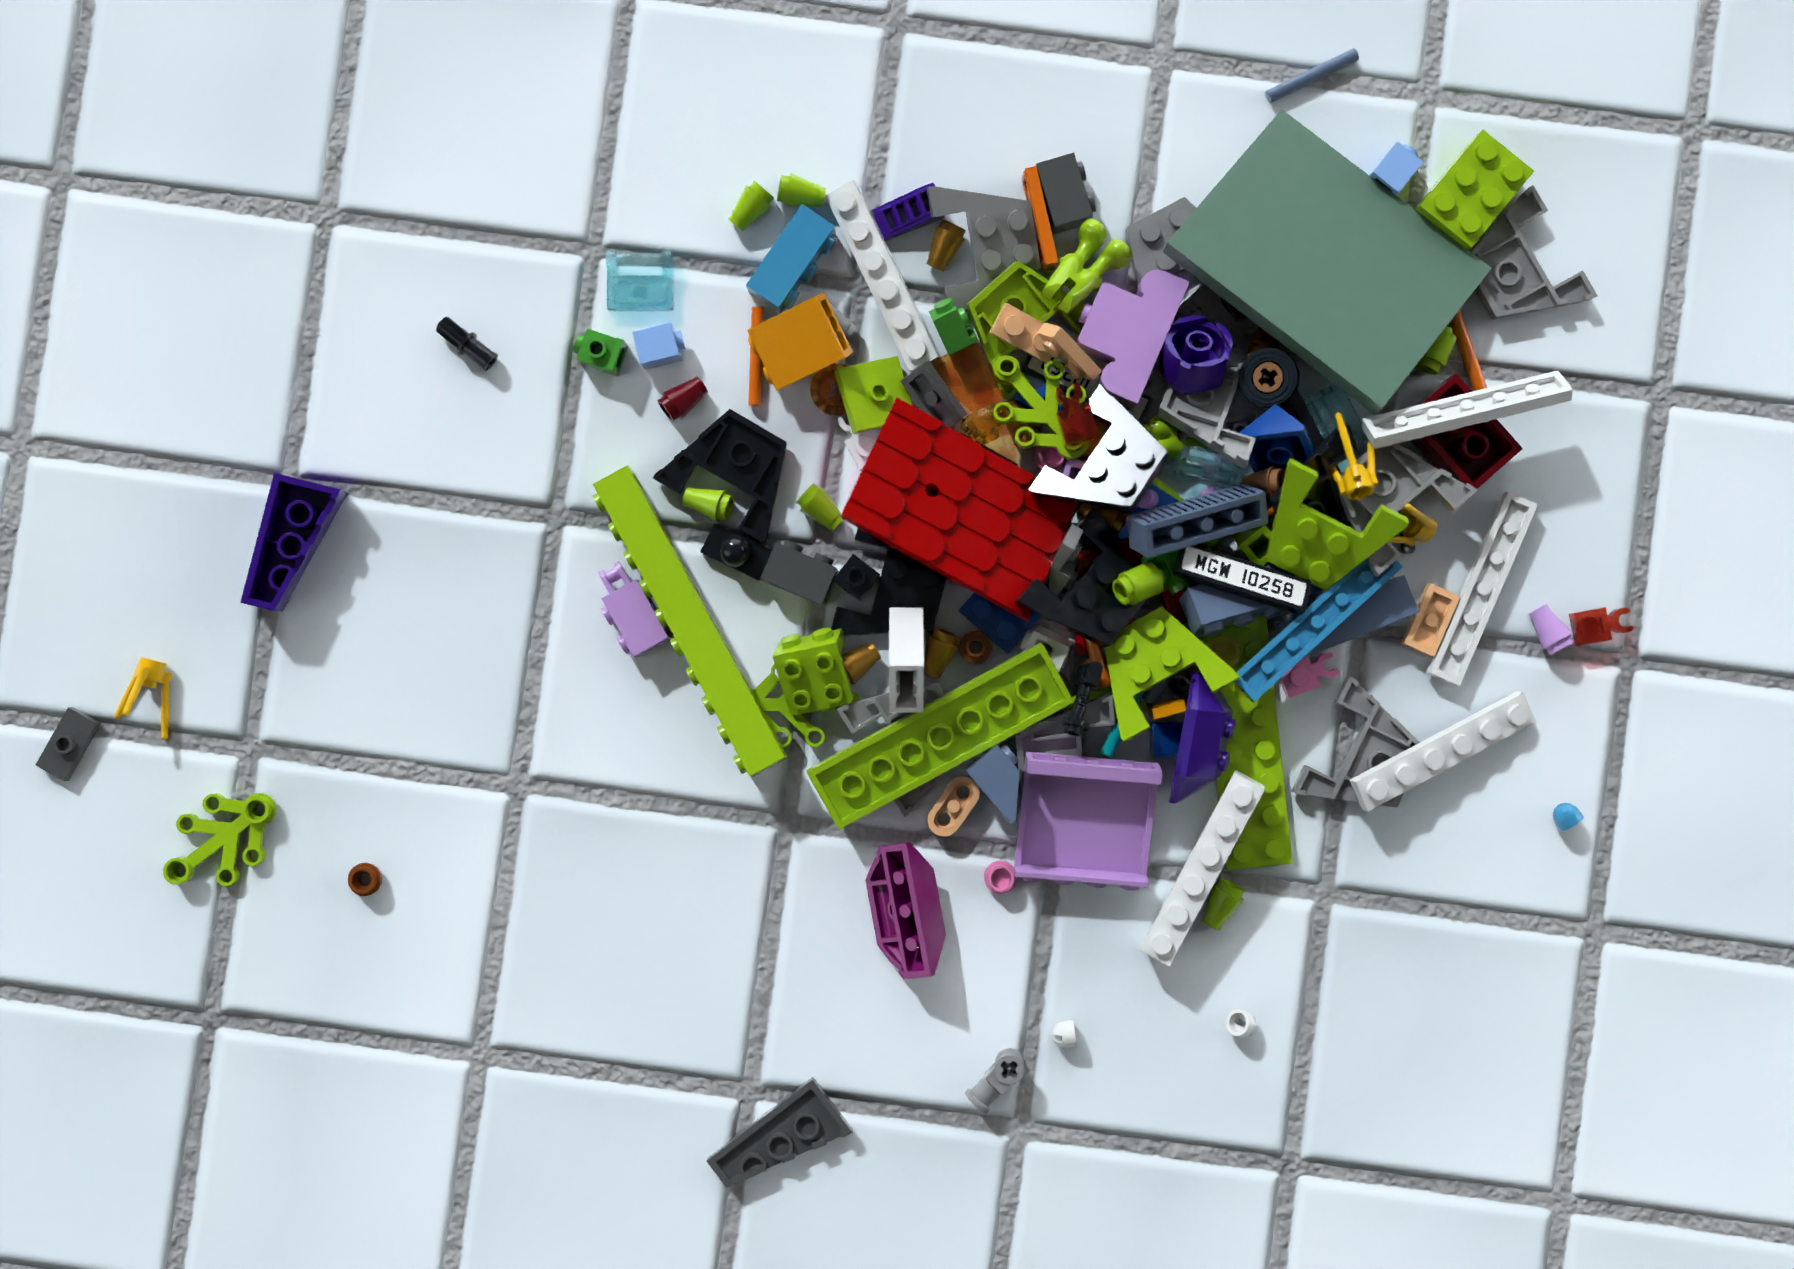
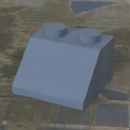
(998, 778)

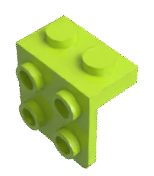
(813, 671)

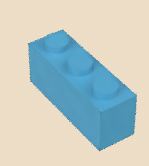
(792, 259)

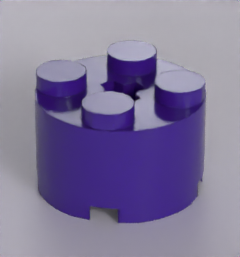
(1195, 355)

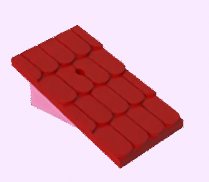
(957, 508)

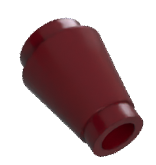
(681, 399)

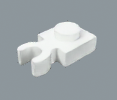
(859, 444)

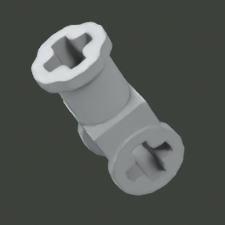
(996, 1080)

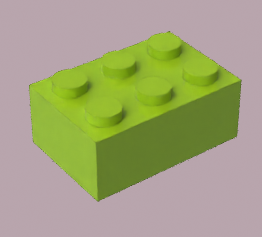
(1474, 189)

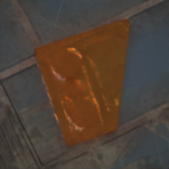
(969, 377)

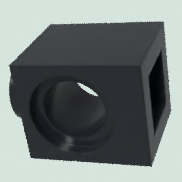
(856, 577)

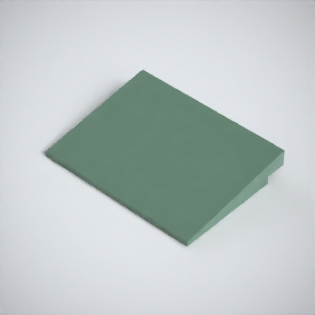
(1327, 261)

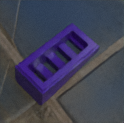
(904, 201)

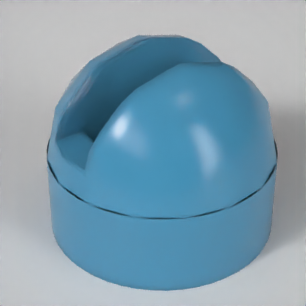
(1566, 816)

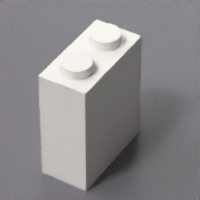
(906, 660)

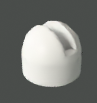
(1237, 1029)
(1064, 1034)

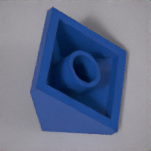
(1277, 440)

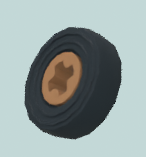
(1252, 373)

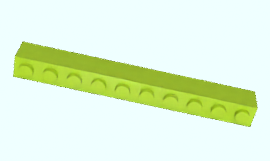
(689, 621)

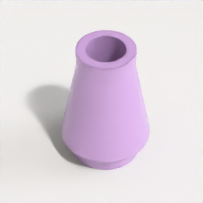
(1551, 630)

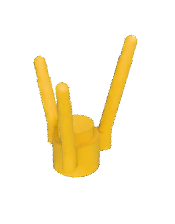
(1357, 480)
(1419, 528)
(148, 674)

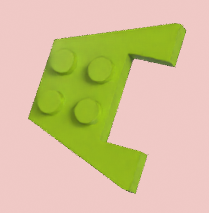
(1023, 290)
(1316, 544)
(1150, 654)

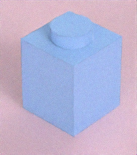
(1397, 167)
(659, 345)

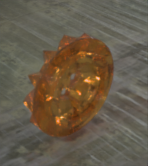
(821, 387)

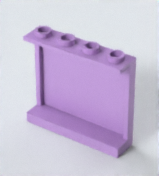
(1086, 820)

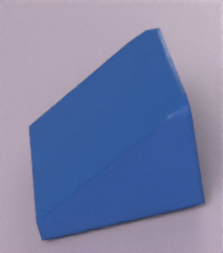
(1165, 739)

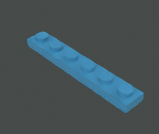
(1310, 628)

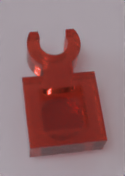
(1076, 420)
(1596, 626)

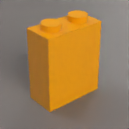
(799, 341)

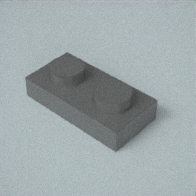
(933, 395)

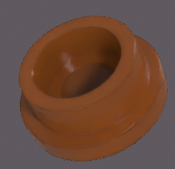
(964, 649)
(358, 886)

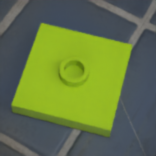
(870, 392)

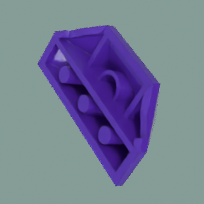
(1203, 740)

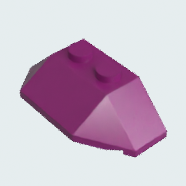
(906, 909)

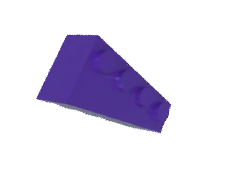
(287, 539)

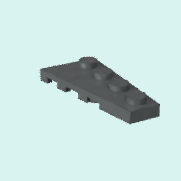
(790, 1128)

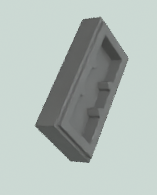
(68, 744)

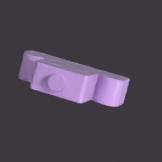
(1130, 331)

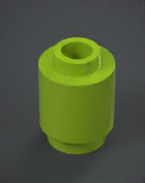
(1438, 353)
(1138, 583)

